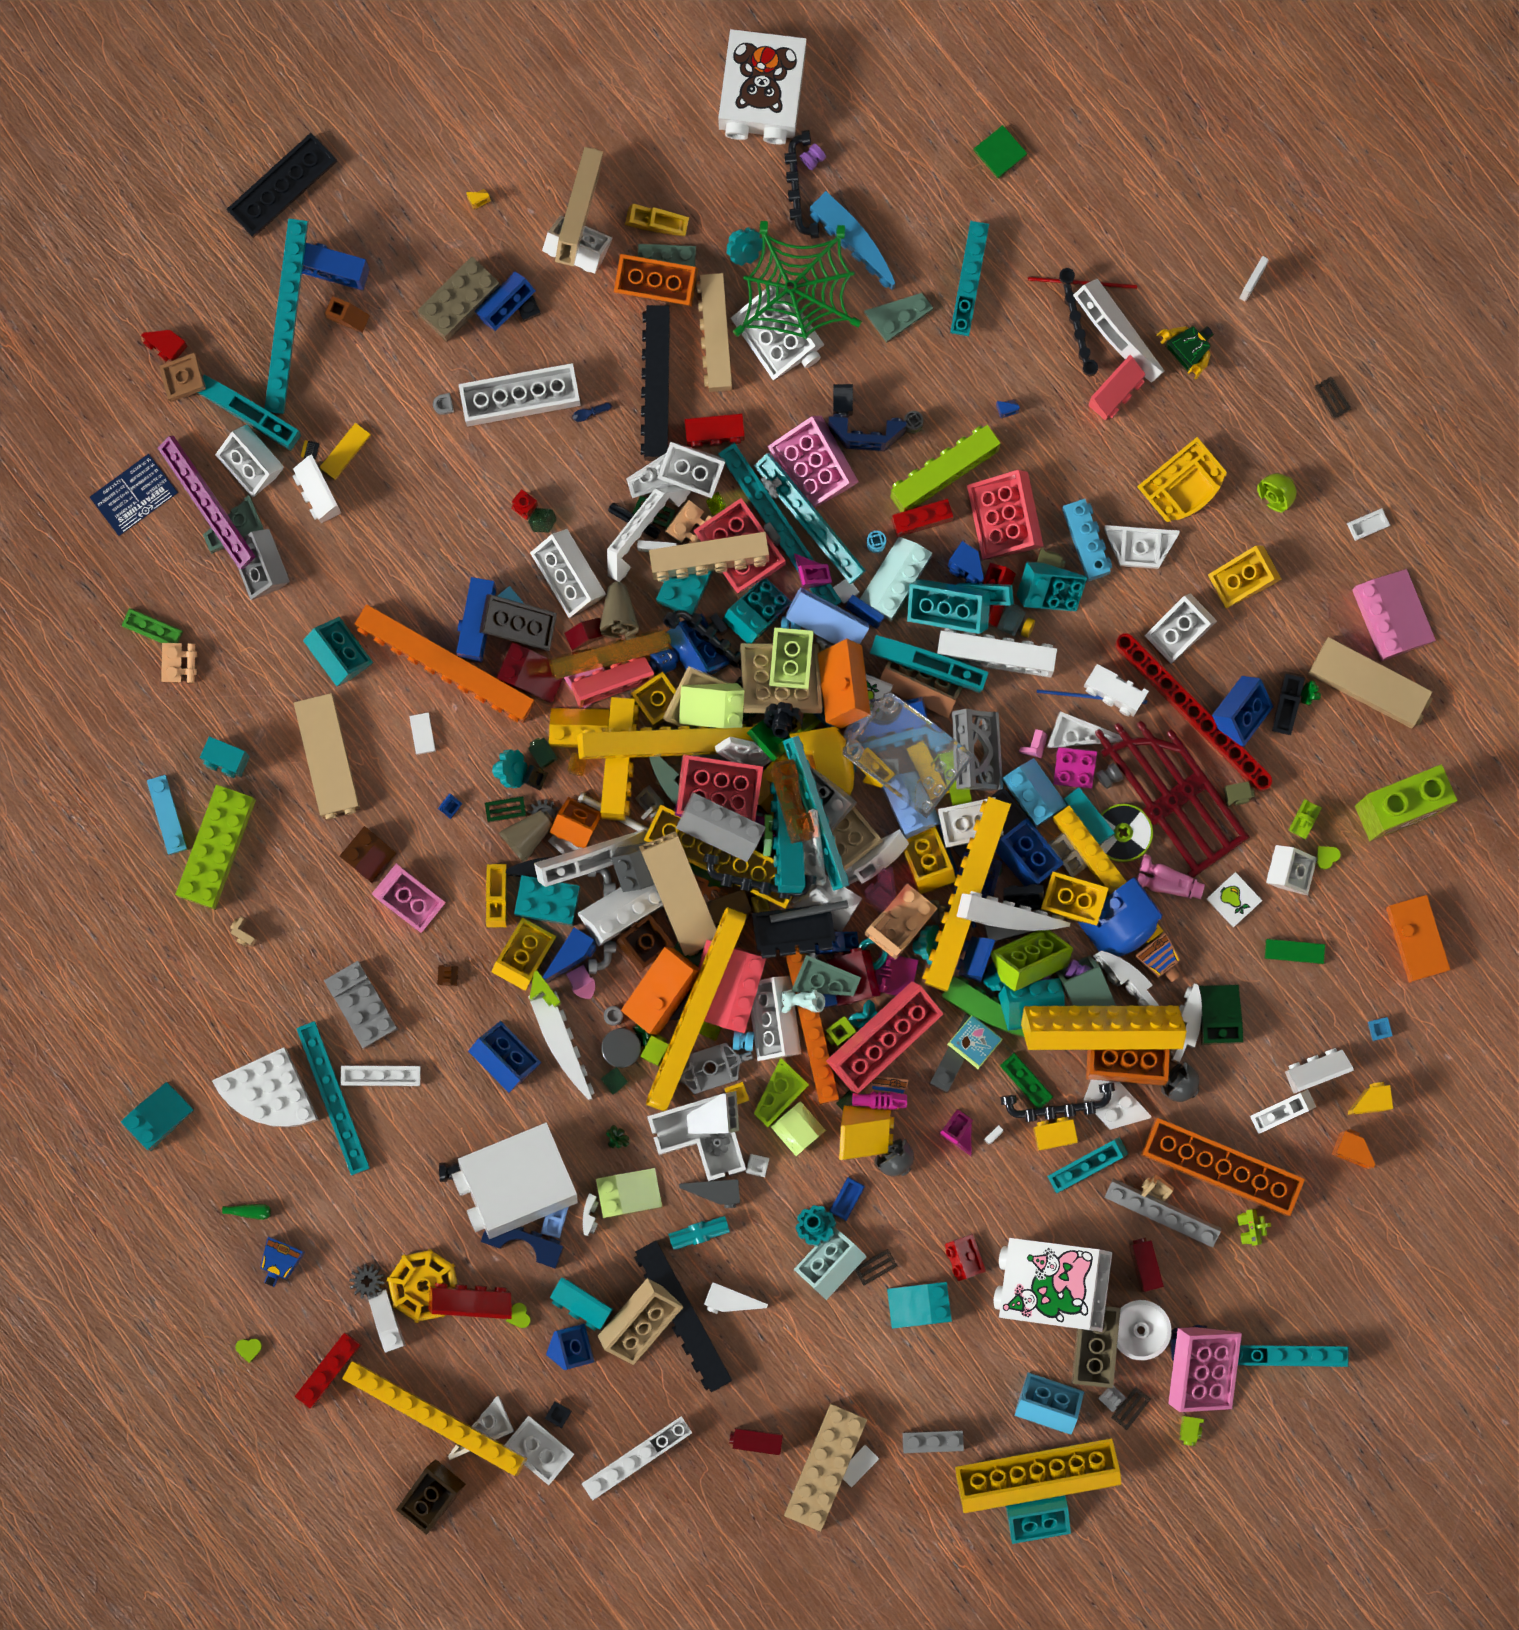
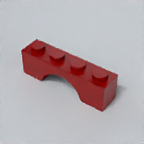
(327, 1370)

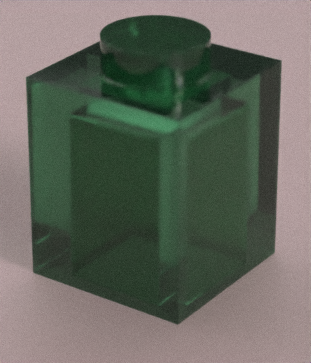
(542, 752)

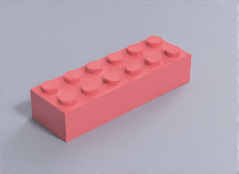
(884, 1037)

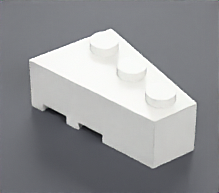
(1115, 690)

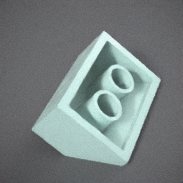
(830, 1264)

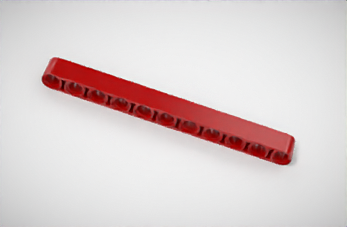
(1190, 702)

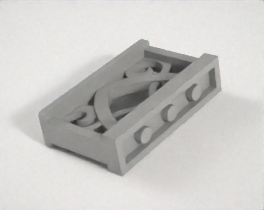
(989, 735)

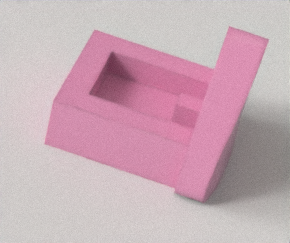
(1037, 745)
(582, 983)

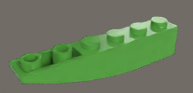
(977, 1004)

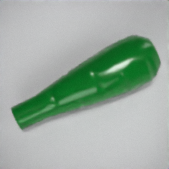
(251, 1211)

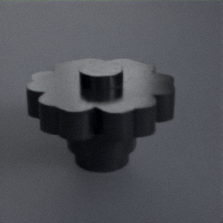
(783, 719)

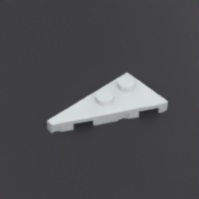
(1076, 732)
(813, 852)
(492, 1422)

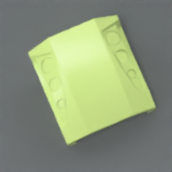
(798, 1128)

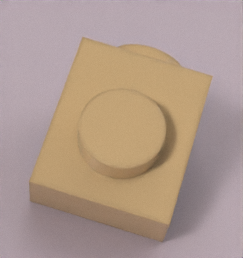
(243, 938)
(1157, 1188)

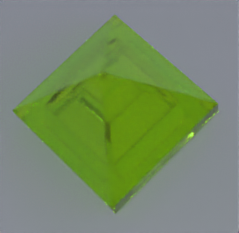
(716, 504)
(710, 1030)

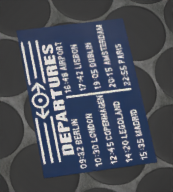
(133, 494)

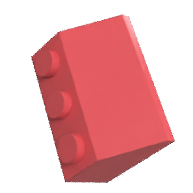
(1117, 388)

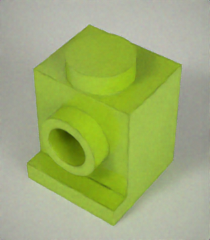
(844, 1025)
(1190, 1430)

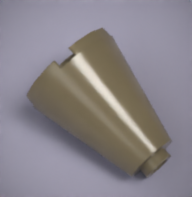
(618, 613)
(527, 834)

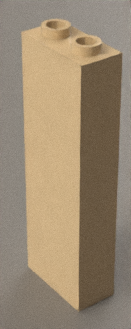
(579, 206)
(1371, 683)
(327, 756)
(679, 892)

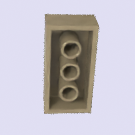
(458, 298)

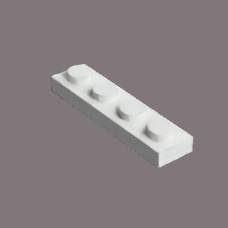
(380, 1075)

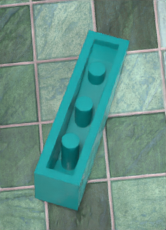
(1088, 1165)

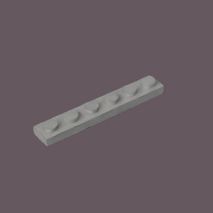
(1163, 1213)

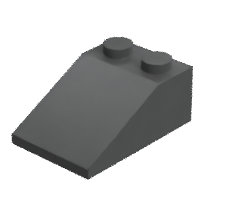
(631, 868)

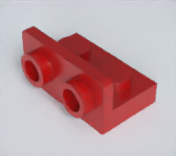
(965, 1257)

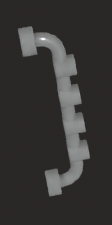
(609, 946)

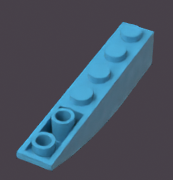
(856, 239)

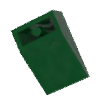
(1221, 1015)

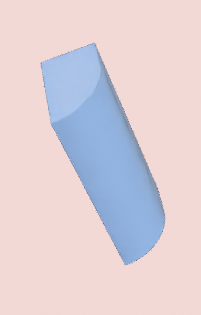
(825, 618)

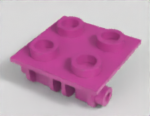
(1075, 767)
(895, 974)

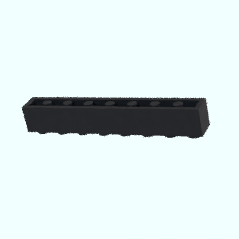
(656, 381)
(686, 1321)

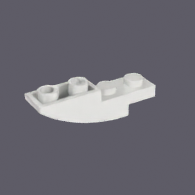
(878, 858)
(1123, 972)
(1191, 1015)

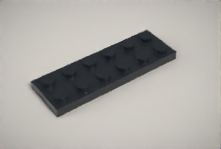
(281, 185)

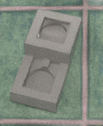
(1072, 860)

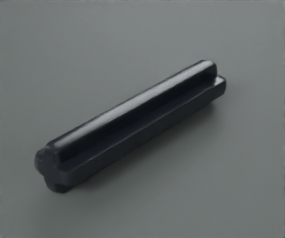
(626, 516)

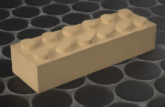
(709, 556)
(825, 1467)

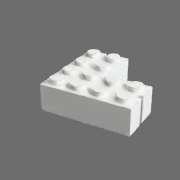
(673, 1135)

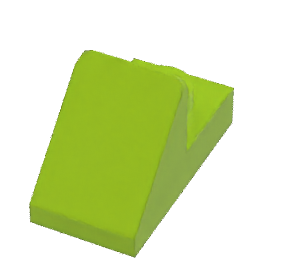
(540, 986)

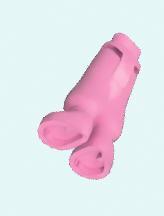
(1168, 880)

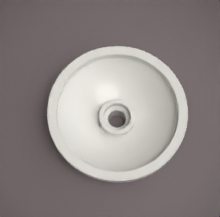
(1156, 1333)

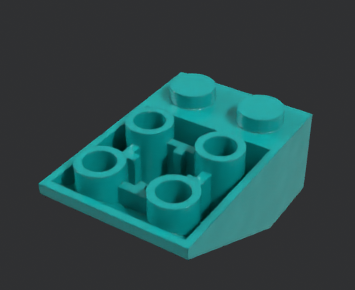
(1050, 587)
(756, 611)

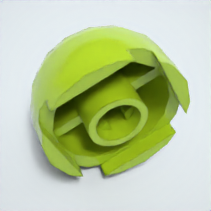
(1278, 491)

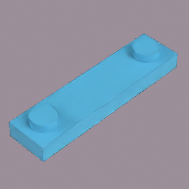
(167, 815)

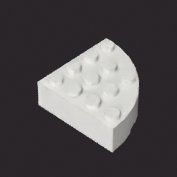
(268, 1092)

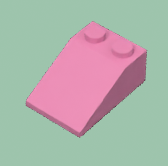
(408, 898)

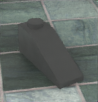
(720, 1192)

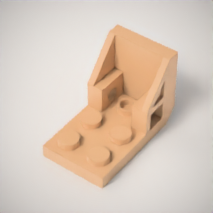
(901, 921)

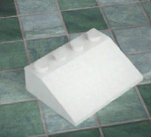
(777, 349)

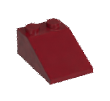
(529, 673)

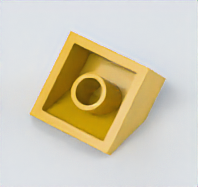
(1373, 1099)

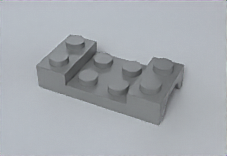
(360, 1004)

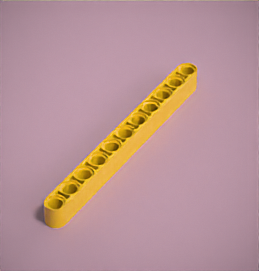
(696, 1009)

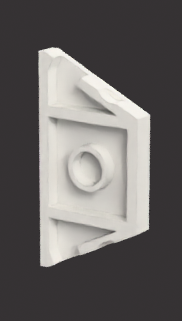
(1140, 545)
(1122, 1108)

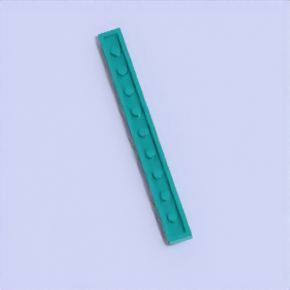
(286, 315)
(771, 513)

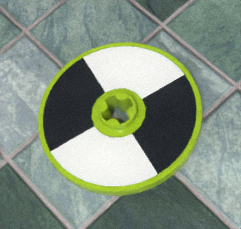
(1138, 830)

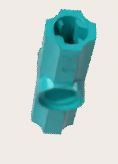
(699, 1233)

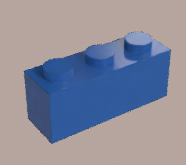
(504, 301)

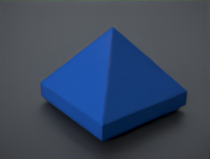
(450, 806)

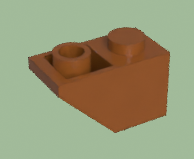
(346, 314)

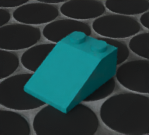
(157, 1116)
(919, 1305)

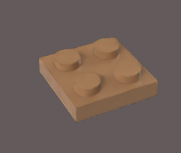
(182, 377)

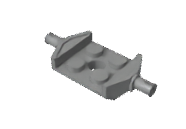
(726, 1071)

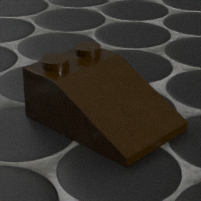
(430, 1496)

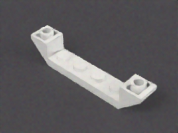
(633, 530)

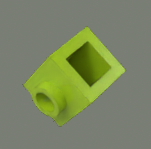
(655, 1050)

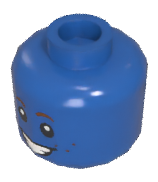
(663, 661)

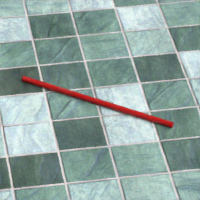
(1082, 282)

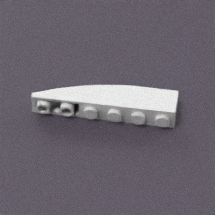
(1116, 327)
(583, 860)
(1005, 915)
(559, 1041)
(636, 1458)

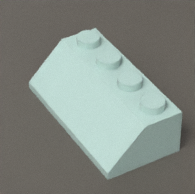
(892, 580)

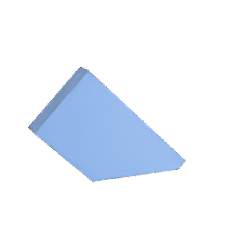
(554, 1223)

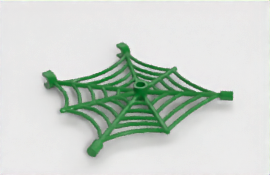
(763, 229)

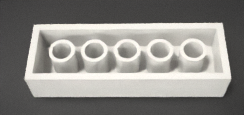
(519, 395)
(997, 653)

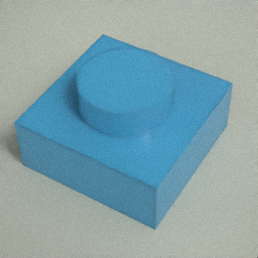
(1380, 1029)

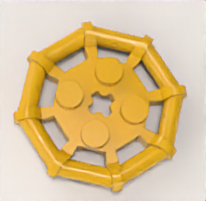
(411, 1281)

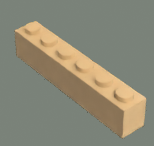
(716, 333)

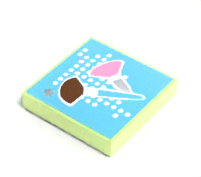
(975, 1041)

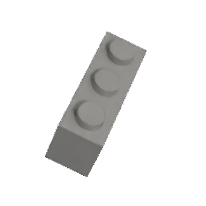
(932, 1441)

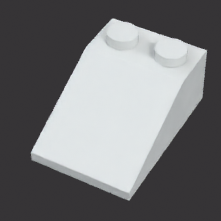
(691, 469)
(1180, 627)

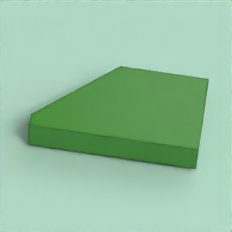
(767, 835)

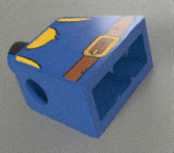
(279, 1260)

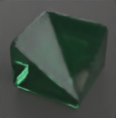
(542, 520)
(614, 1080)

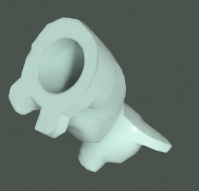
(812, 1001)

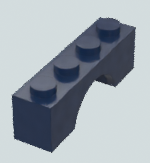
(546, 1251)

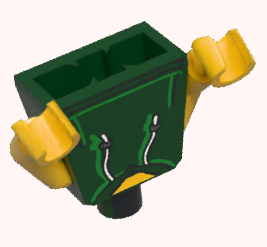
(1189, 347)

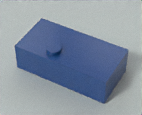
(335, 266)
(471, 642)

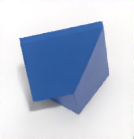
(570, 1347)

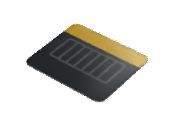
(309, 448)

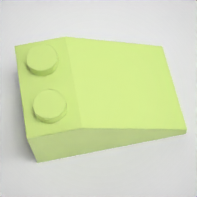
(791, 658)
(712, 705)
(629, 1193)

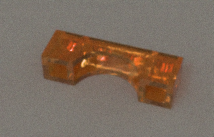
(786, 784)

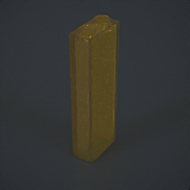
(609, 653)

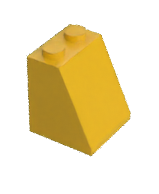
(865, 1132)

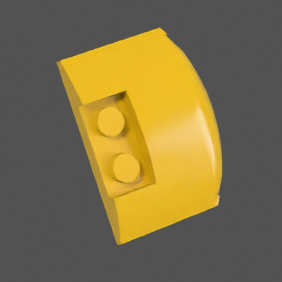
(1184, 482)
(825, 754)

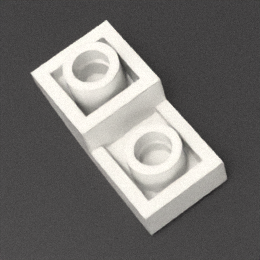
(589, 1223)

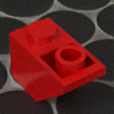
(166, 343)

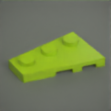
(780, 1093)

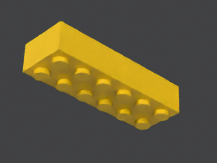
(619, 770)

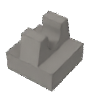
(1112, 1398)

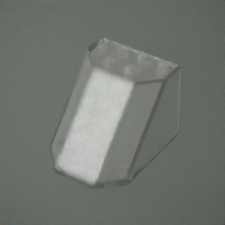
(905, 752)

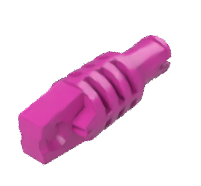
(880, 1100)

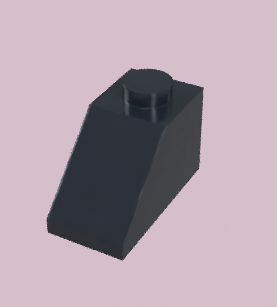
(843, 399)

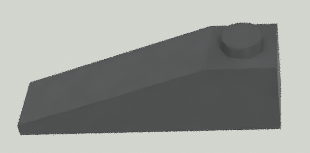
(948, 1066)

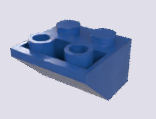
(966, 563)

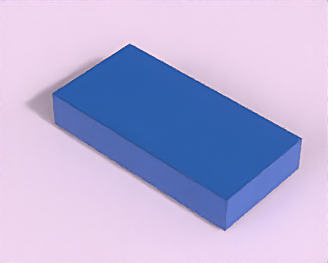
(864, 611)
(847, 1198)

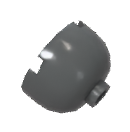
(1182, 1083)
(897, 1160)

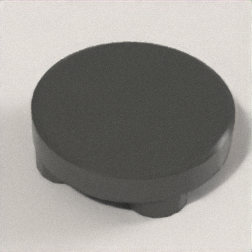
(621, 1047)

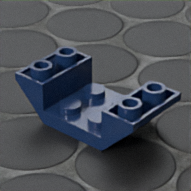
(873, 442)

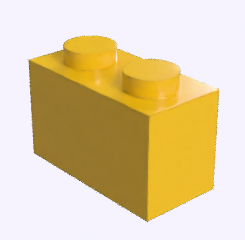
(1055, 1134)

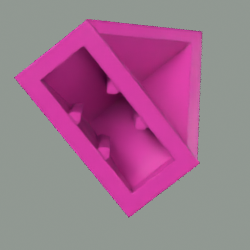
(812, 573)
(959, 1131)

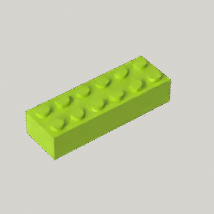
(945, 469)
(215, 847)

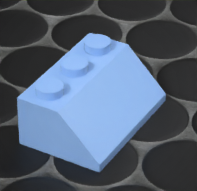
(908, 818)

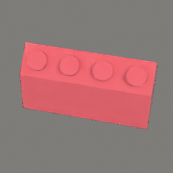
(612, 681)

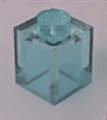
(1011, 619)

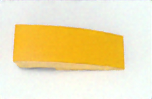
(656, 220)
(496, 895)

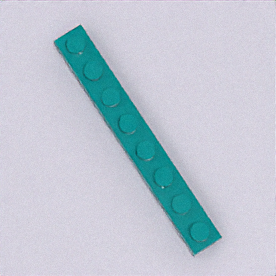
(811, 519)
(811, 800)
(333, 1098)

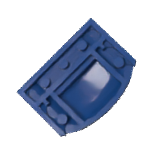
(1125, 921)

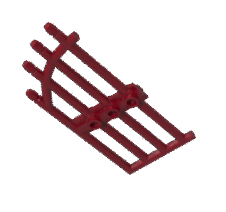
(1180, 794)

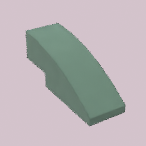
(666, 777)

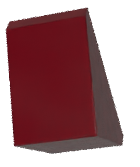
(584, 633)

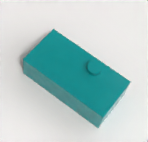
(948, 606)

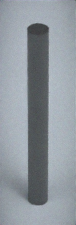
(809, 911)

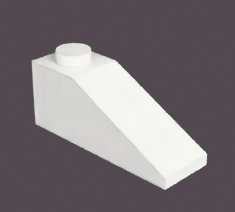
(1283, 1111)
(727, 1300)
(386, 1322)

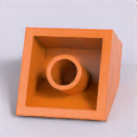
(576, 823)
(1353, 1149)

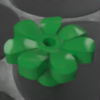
(1310, 693)

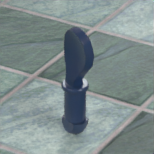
(583, 414)

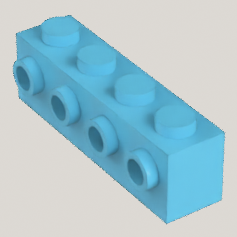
(1086, 539)

